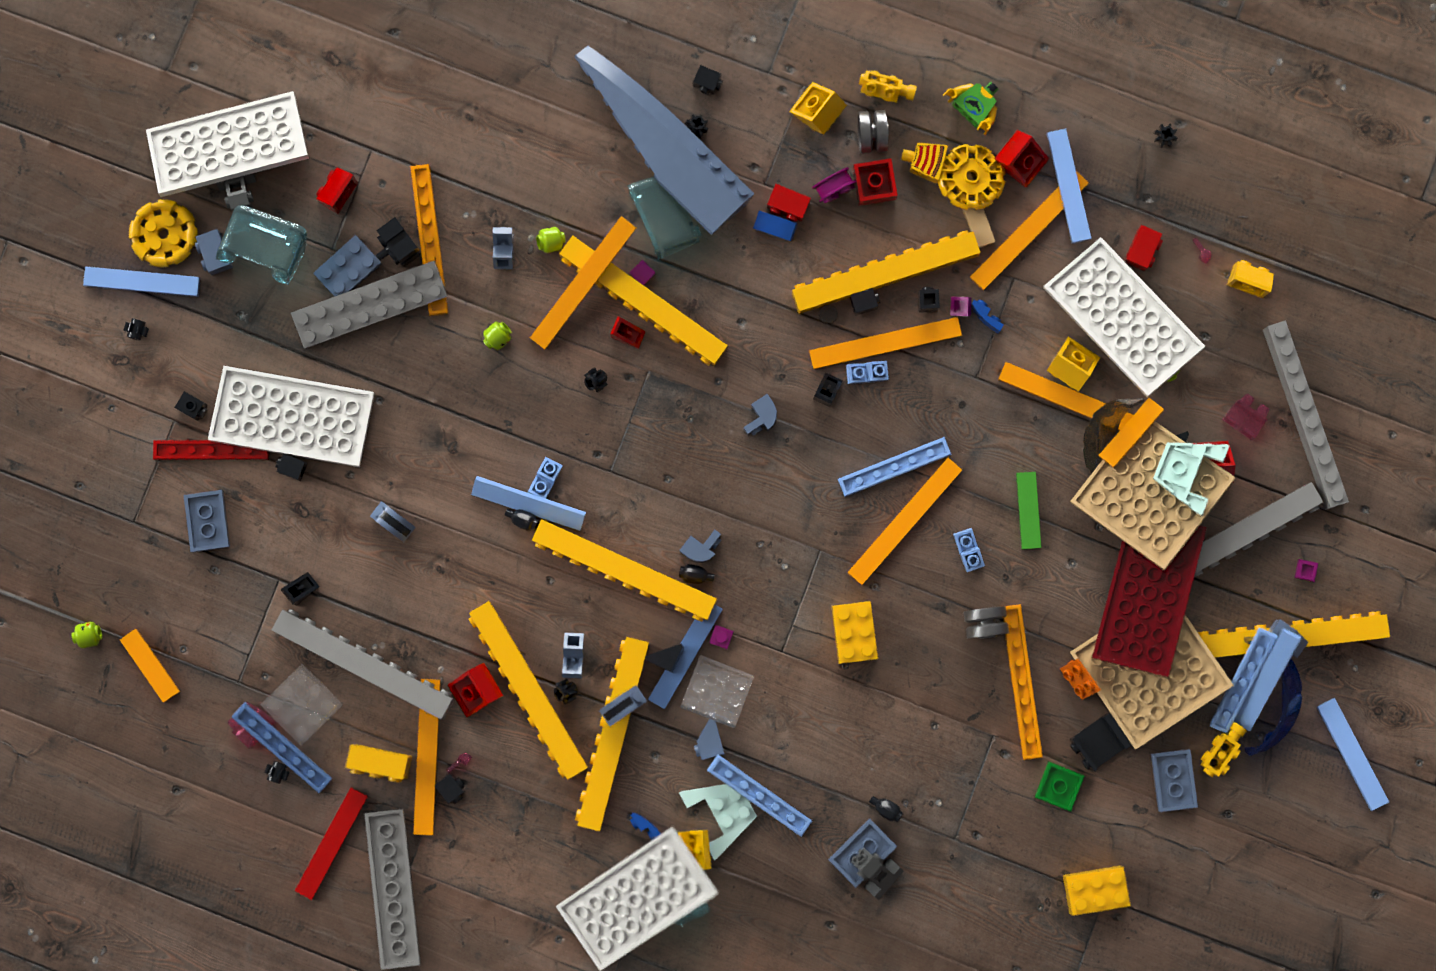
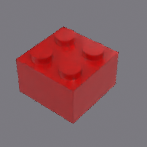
(875, 182)

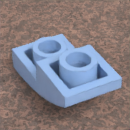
(867, 372)
(545, 478)
(968, 550)

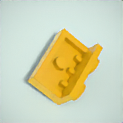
(698, 844)

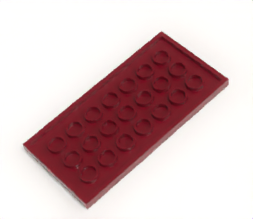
(1147, 608)

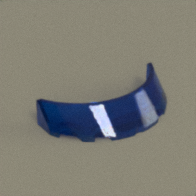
(1290, 706)

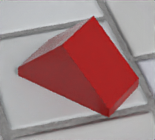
(627, 333)

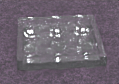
(717, 691)
(302, 704)

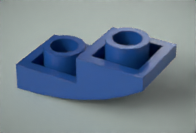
(775, 225)
(981, 310)
(642, 823)

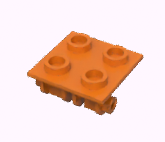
(1079, 679)

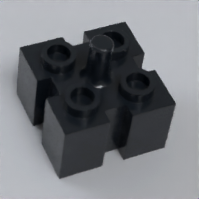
(396, 243)

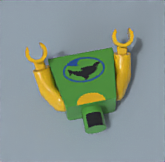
(975, 104)

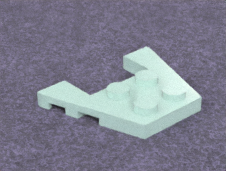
(1179, 468)
(730, 810)

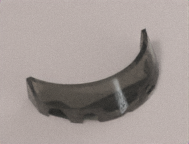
(1104, 428)

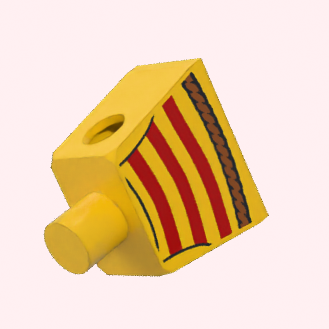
(926, 160)

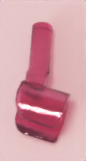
(1206, 254)
(464, 758)

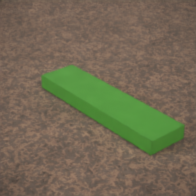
(1028, 510)

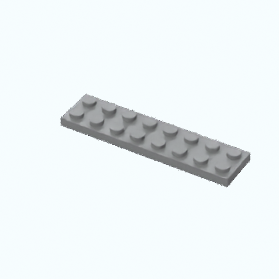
(369, 304)
(392, 889)

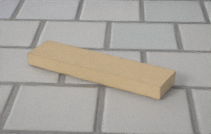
(978, 222)

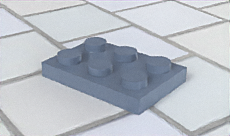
(347, 267)
(206, 521)
(1174, 780)
(868, 837)

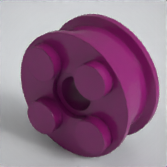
(833, 185)

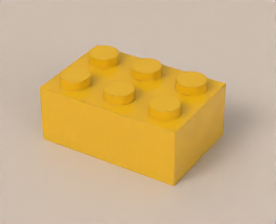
(854, 632)
(378, 762)
(1096, 890)

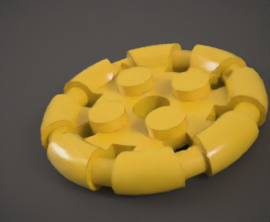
(967, 187)
(155, 225)

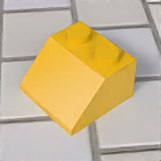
(818, 108)
(1251, 279)
(1073, 364)

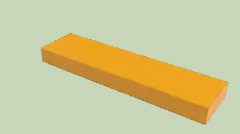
(1131, 432)
(149, 665)

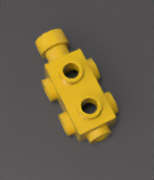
(883, 88)
(1223, 757)

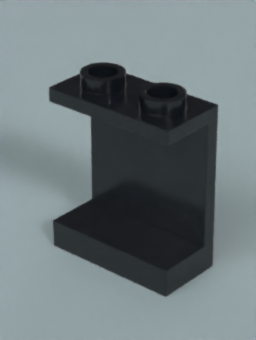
(1099, 742)

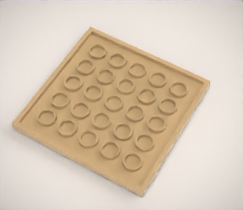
(1141, 509)
(1152, 703)

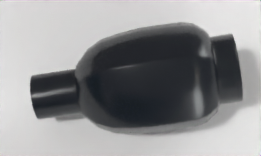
(523, 519)
(695, 574)
(887, 809)

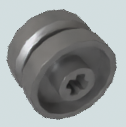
(876, 131)
(986, 624)

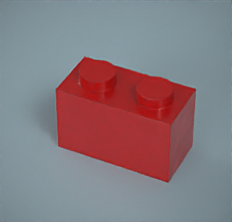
(788, 203)
(1143, 248)

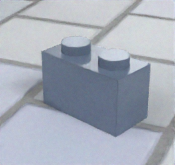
(208, 245)

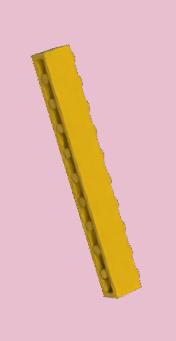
(886, 272)
(648, 305)
(625, 570)
(1316, 633)
(528, 690)
(611, 738)

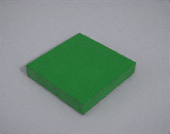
(1059, 786)

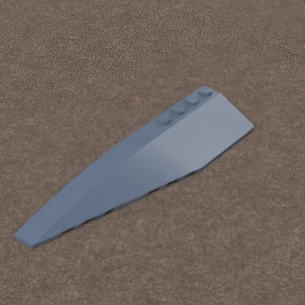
(670, 149)

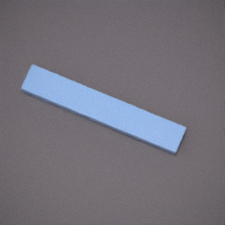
(1069, 186)
(141, 281)
(894, 467)
(528, 502)
(1267, 678)
(1243, 680)
(1352, 754)
(759, 795)

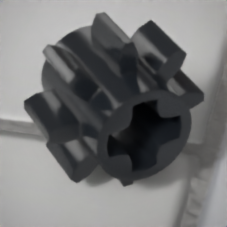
(698, 121)
(1160, 135)
(136, 329)
(595, 379)
(565, 691)
(276, 772)

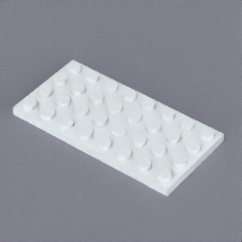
(227, 144)
(1124, 317)
(291, 416)
(636, 899)

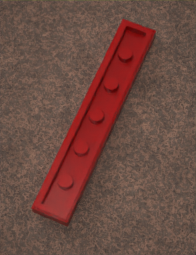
(203, 451)
(331, 843)

